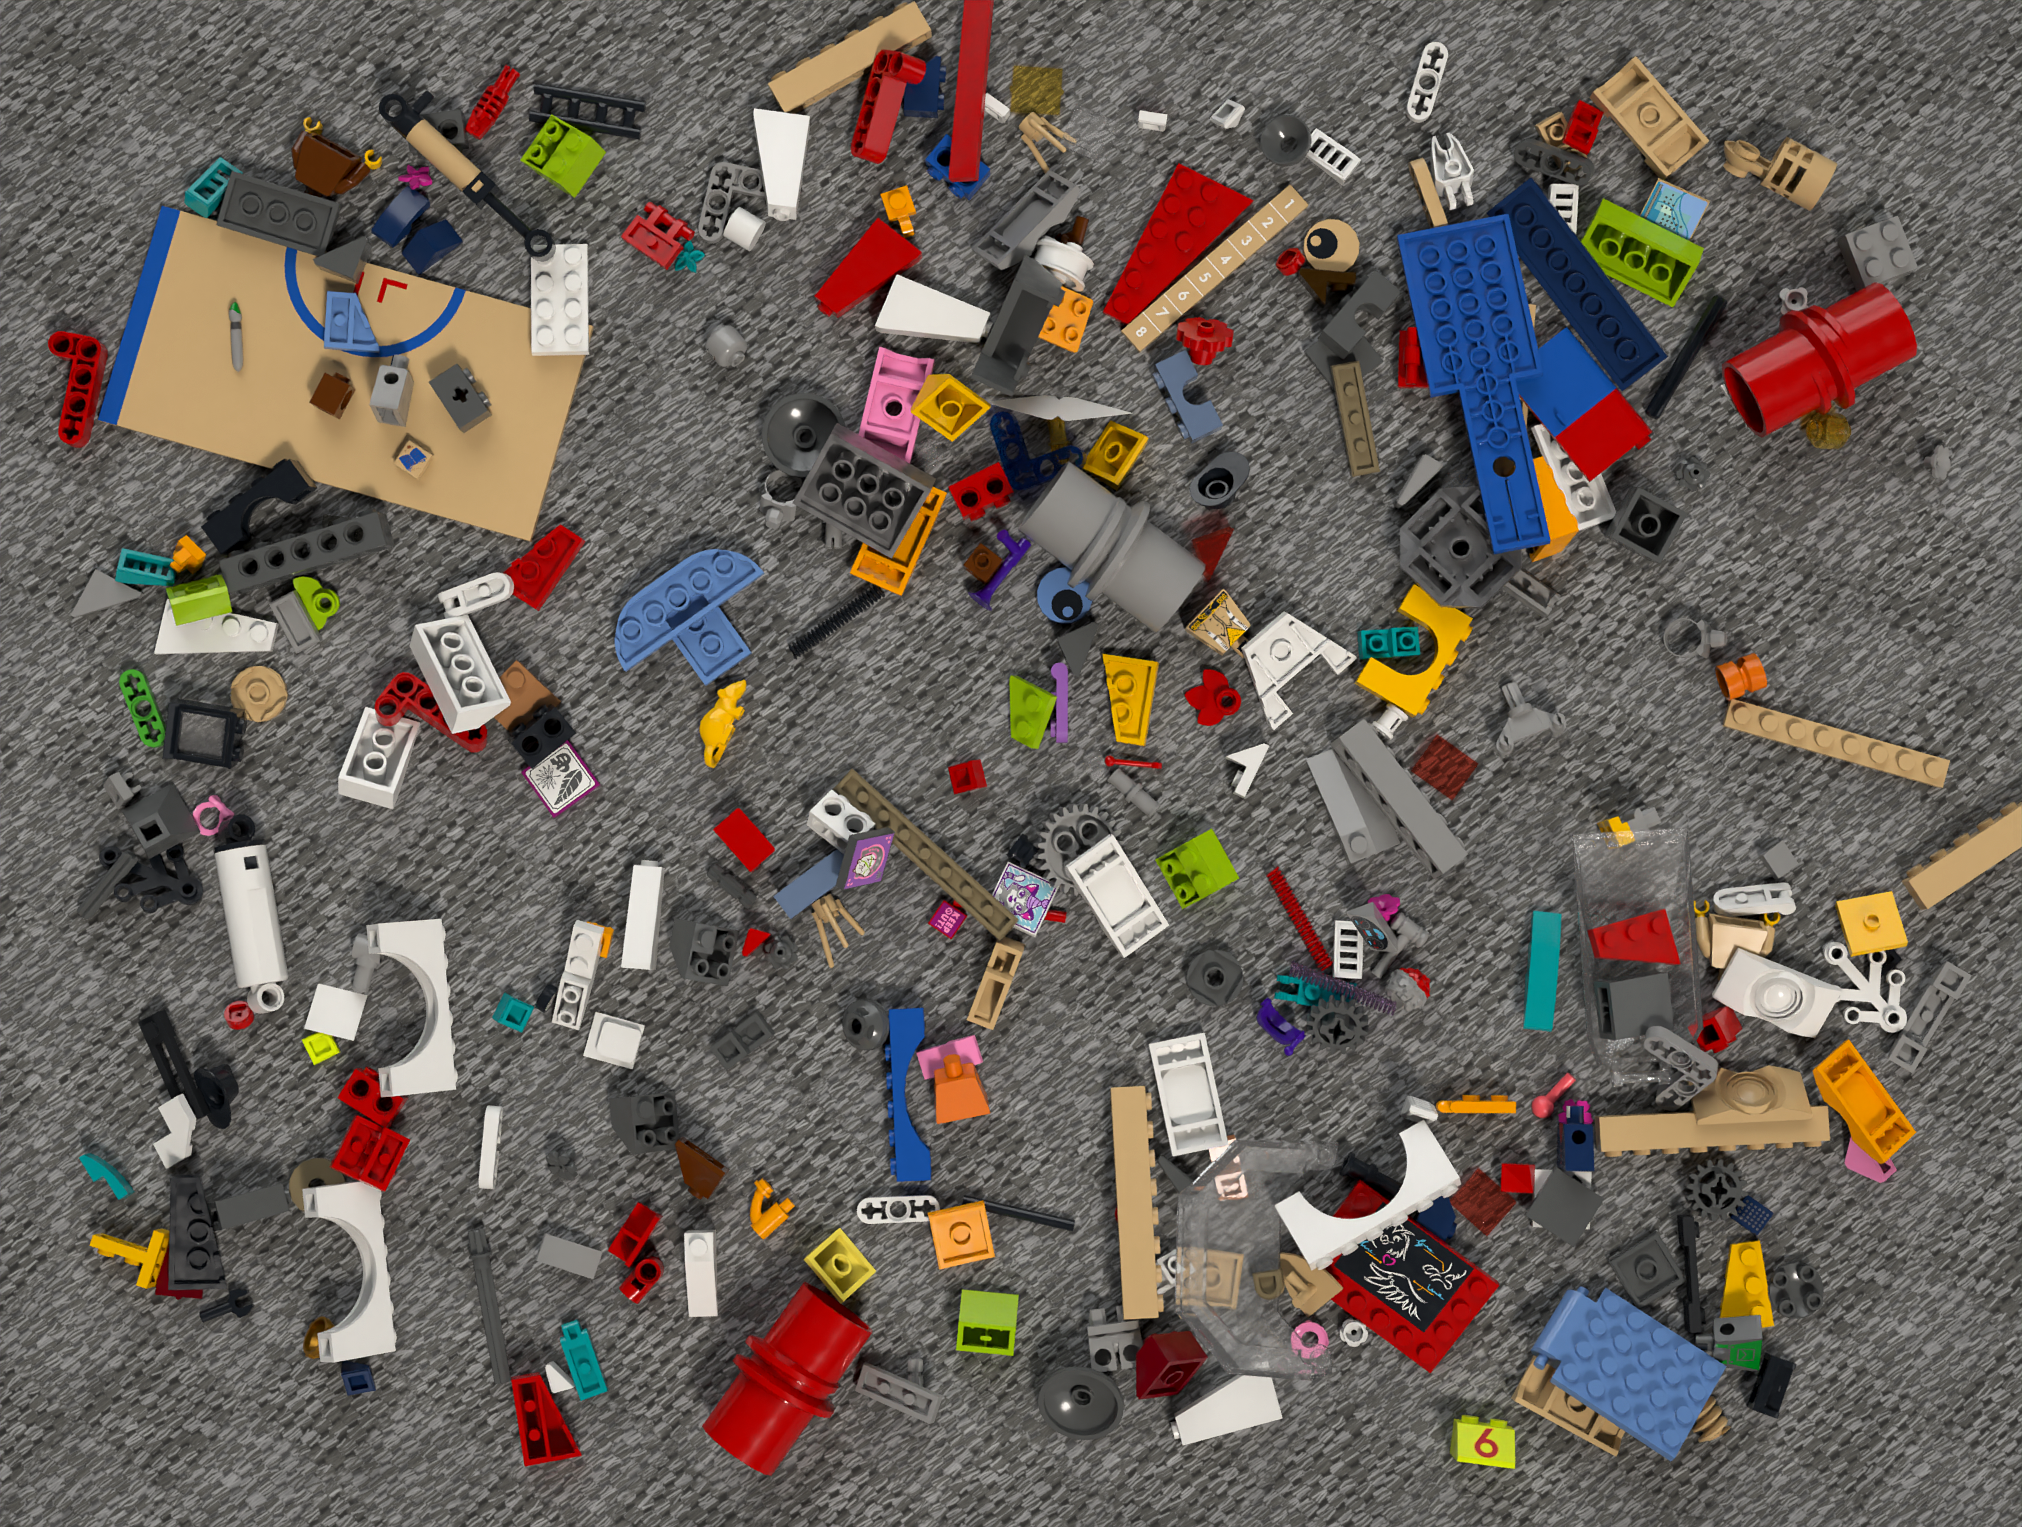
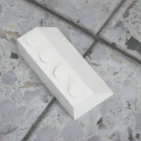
(458, 672)

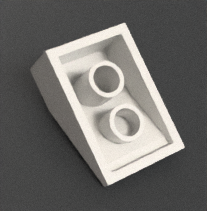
(377, 760)

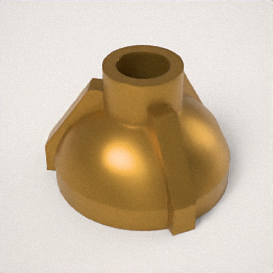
(310, 1343)

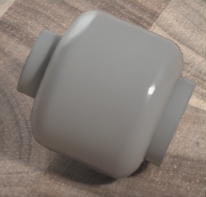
(726, 345)

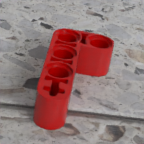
(882, 103)
(75, 390)
(412, 701)

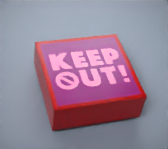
(947, 919)

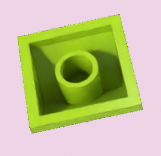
(199, 599)

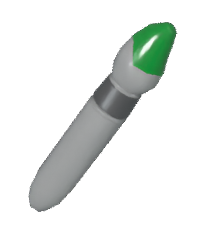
(236, 336)

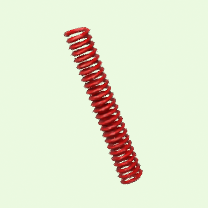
(1302, 919)

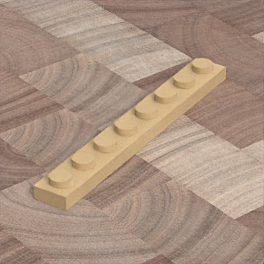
(1836, 743)

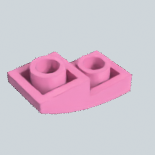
(932, 1057)

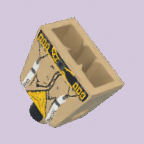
(1220, 625)

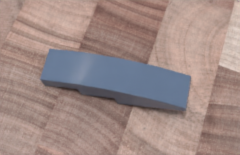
(810, 885)

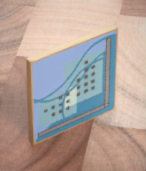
(1674, 209)

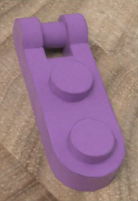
(1059, 727)

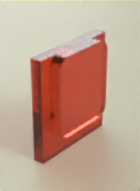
(1444, 767)
(1482, 1202)

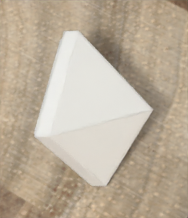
(1228, 114)

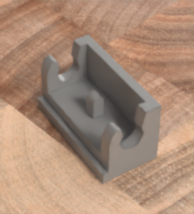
(1532, 593)

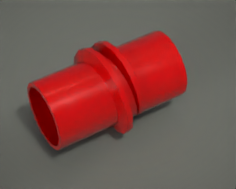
(1819, 359)
(787, 1379)

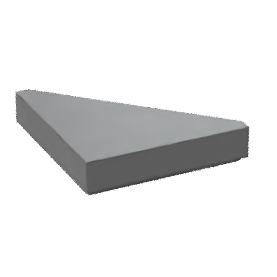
(103, 593)

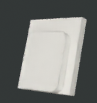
(614, 1040)

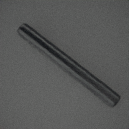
(1686, 357)

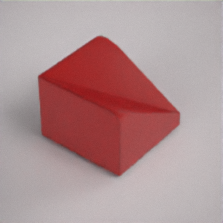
(1517, 1178)

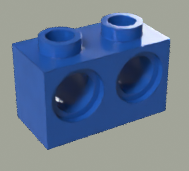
(940, 172)

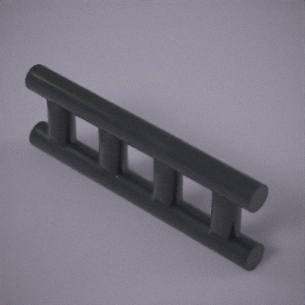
(602, 102)

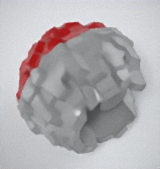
(1408, 988)

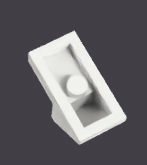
(1250, 760)

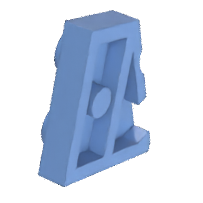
(347, 325)

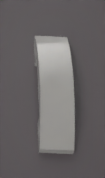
(1926, 1015)

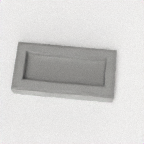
(295, 621)

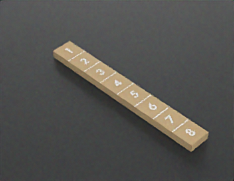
(1214, 268)

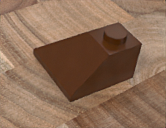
(699, 1169)

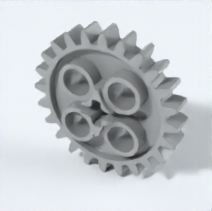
(1053, 858)

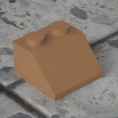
(525, 695)

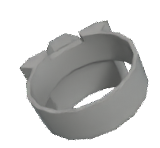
(774, 510)
(1709, 637)

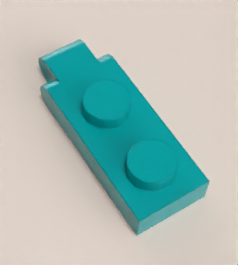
(582, 1360)

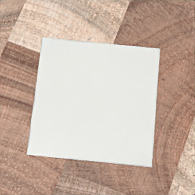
(335, 1012)

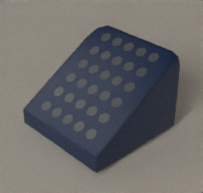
(1752, 1215)

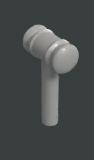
(1407, 932)

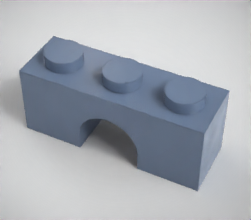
(1195, 420)

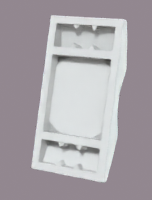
(1116, 896)
(1776, 994)
(1188, 1094)

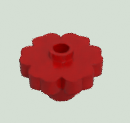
(1204, 338)

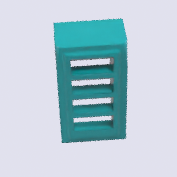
(201, 200)
(135, 576)

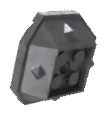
(1428, 558)

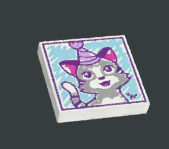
(1025, 897)

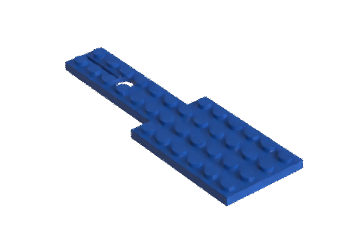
(1477, 344)

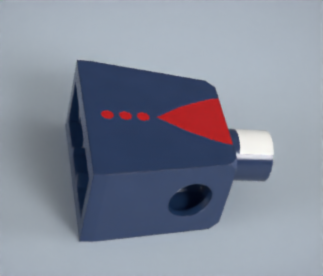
(1576, 1154)

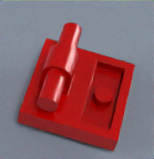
(1411, 367)

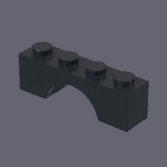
(231, 526)

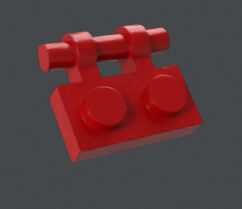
(653, 242)

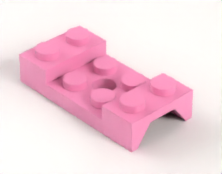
(898, 380)

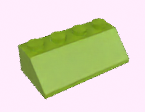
(1641, 252)

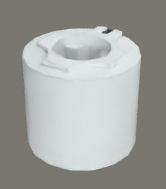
(744, 228)

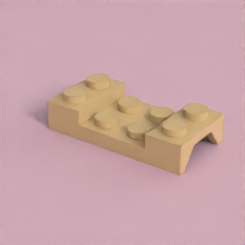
(1649, 118)
(1556, 1405)

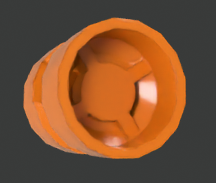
(1745, 675)

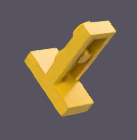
(136, 1254)

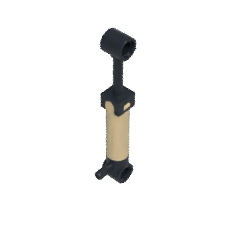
(457, 167)

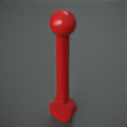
(1110, 761)

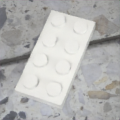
(560, 302)

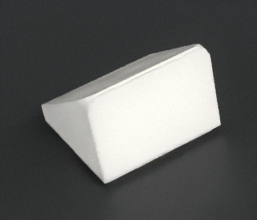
(558, 1378)

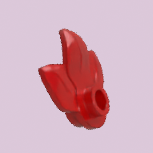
(1208, 698)

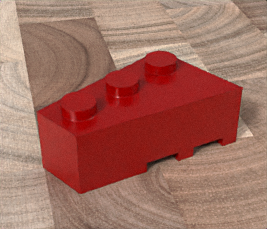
(540, 1423)

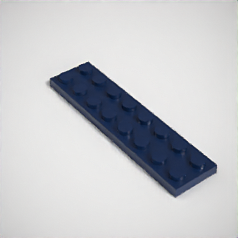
(1579, 286)

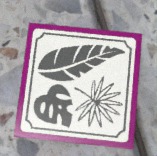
(561, 779)

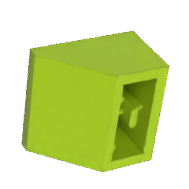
(563, 155)
(1197, 868)
(987, 1322)

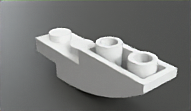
(578, 974)

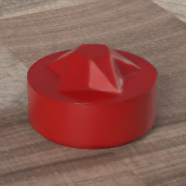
(1290, 261)
(238, 1015)

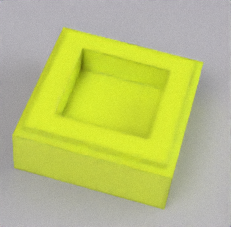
(320, 1047)

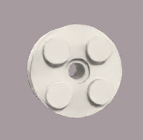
(1064, 262)

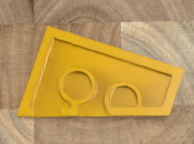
(1131, 694)
(1746, 1284)

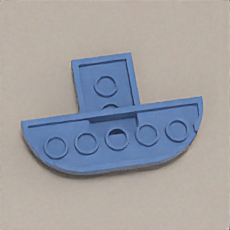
(687, 610)

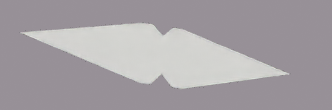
(1051, 407)

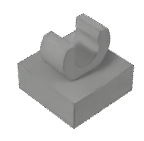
(118, 789)

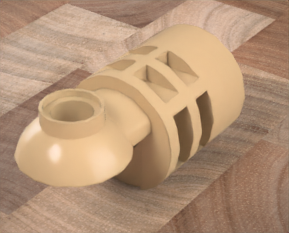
(1781, 170)

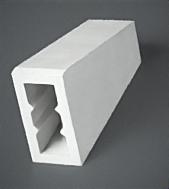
(782, 155)
(927, 313)
(643, 916)
(1228, 1408)

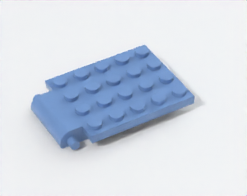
(1627, 1368)

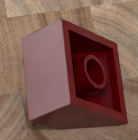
(1167, 1363)

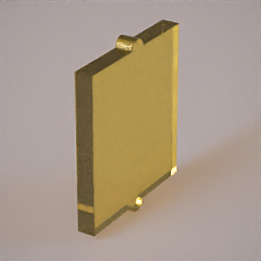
(1036, 90)

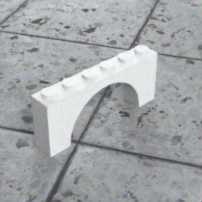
(431, 1061)
(1325, 1237)
(369, 1325)

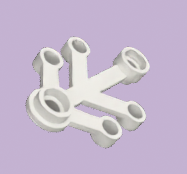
(1869, 990)

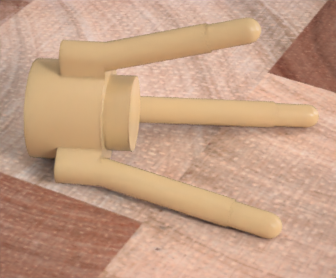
(1036, 129)
(827, 910)

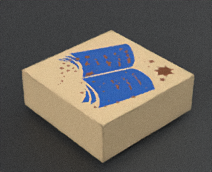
(413, 460)

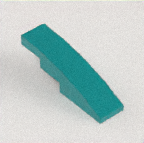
(1542, 971)

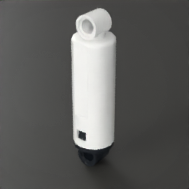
(251, 913)

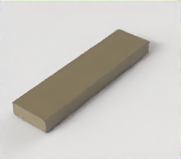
(1354, 418)

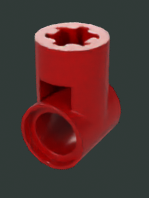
(632, 1289)

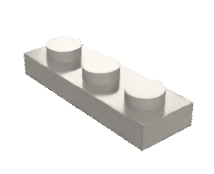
(898, 1393)

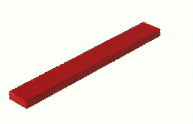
(971, 90)

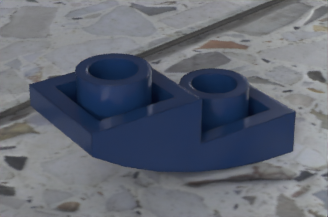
(399, 215)

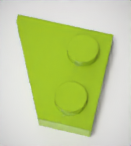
(1029, 711)

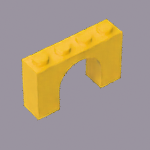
(1411, 691)

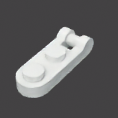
(477, 594)
(1754, 900)

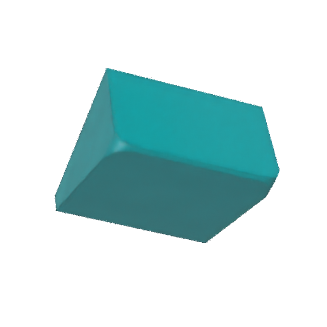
(512, 1012)

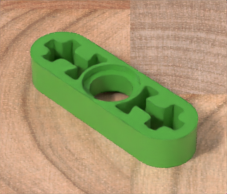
(143, 686)

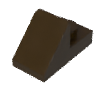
(1318, 280)

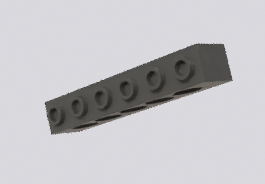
(375, 538)

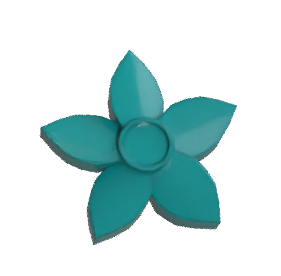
(689, 257)

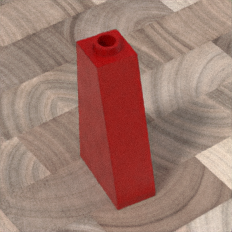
(866, 269)

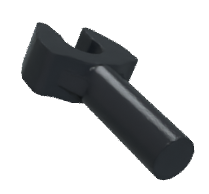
(227, 1307)

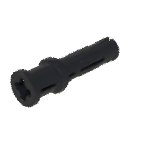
(1369, 1175)

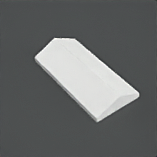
(1585, 499)

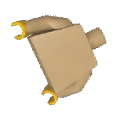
(1722, 936)

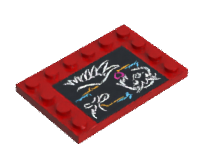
(1408, 1283)

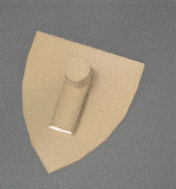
(1307, 1287)

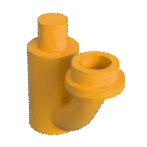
(770, 1220)

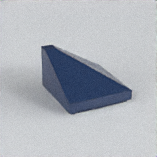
(357, 1378)

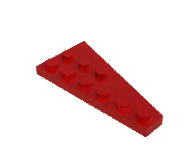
(1180, 229)

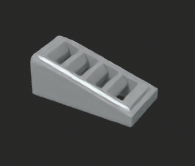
(1421, 474)

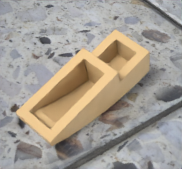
(996, 982)

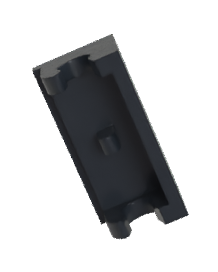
(1771, 1385)

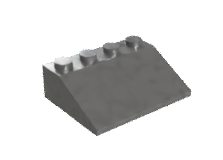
(864, 490)

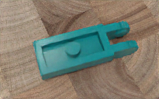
(1308, 993)

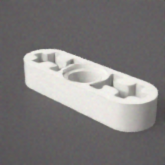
(1439, 65)
(489, 1155)
(876, 1203)

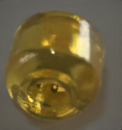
(1828, 431)

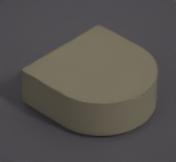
(1269, 1283)

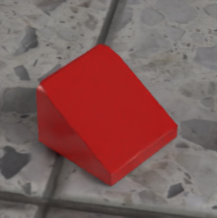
(967, 776)
(754, 940)

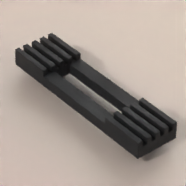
(157, 1030)
(1693, 1314)

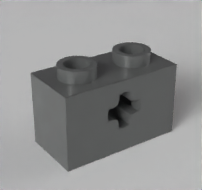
(448, 387)

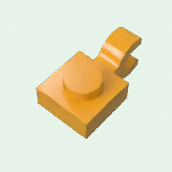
(899, 207)

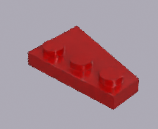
(1639, 938)

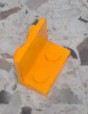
(1068, 321)

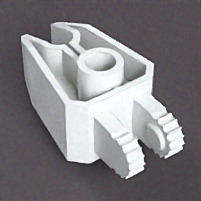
(1451, 171)

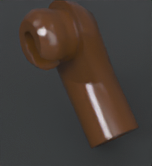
(1077, 234)

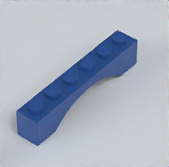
(912, 1154)

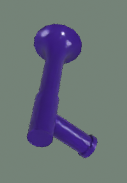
(1017, 551)

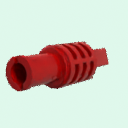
(491, 103)

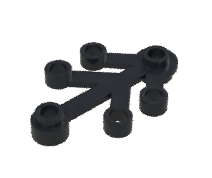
(157, 878)

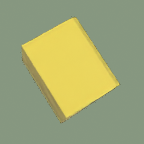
(839, 1265)

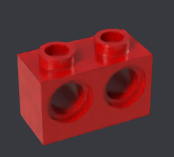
(977, 485)
(370, 1103)

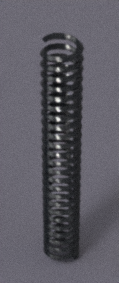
(844, 612)

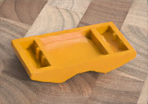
(896, 572)
(1863, 1103)

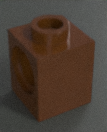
(333, 394)
(982, 564)

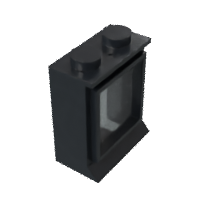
(204, 733)

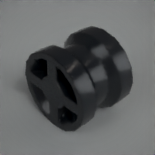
(1022, 851)

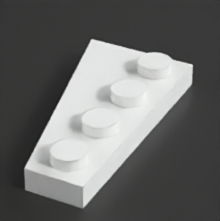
(215, 634)

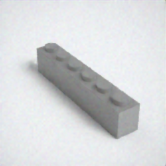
(1399, 798)

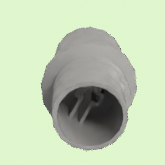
(1112, 547)

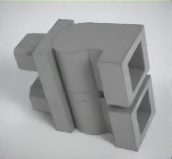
(1110, 1338)

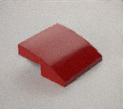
(369, 1153)

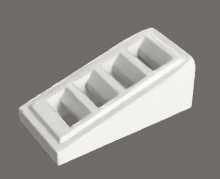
(1339, 176)
(1570, 189)
(1358, 960)
(1418, 1110)

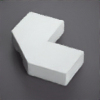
(181, 1122)

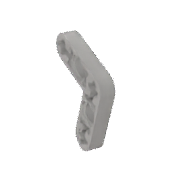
(735, 185)
(1696, 1067)

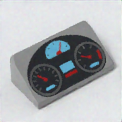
(1373, 928)

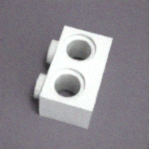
(836, 828)

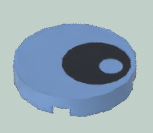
(1059, 600)

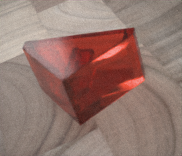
(1210, 549)

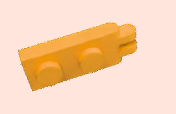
(1473, 1104)

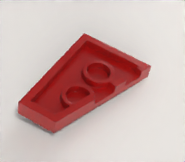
(544, 566)

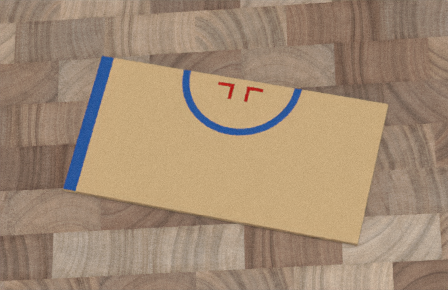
(181, 383)

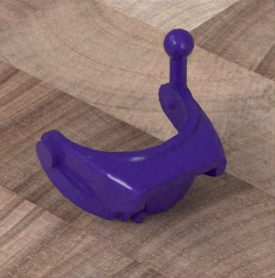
(1292, 1035)

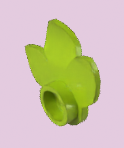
(311, 594)

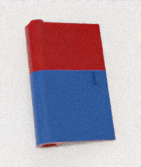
(1582, 407)

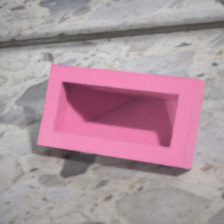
(1863, 1164)

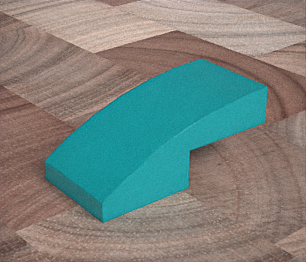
(100, 1169)

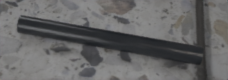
(1023, 1214)

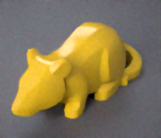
(717, 725)

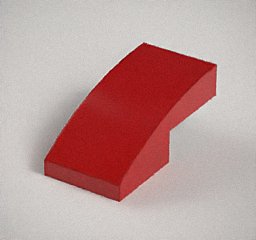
(1582, 127)

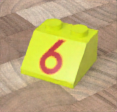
(1483, 1442)

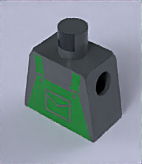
(1734, 1341)

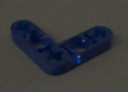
(1022, 461)

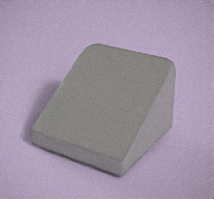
(1778, 860)

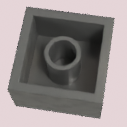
(1645, 524)

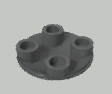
(1795, 1290)

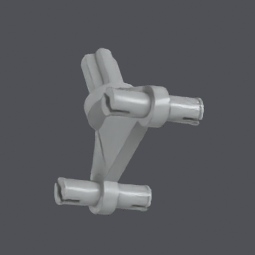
(1525, 721)

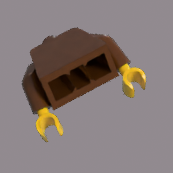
(326, 165)

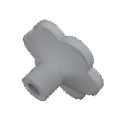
(1939, 462)

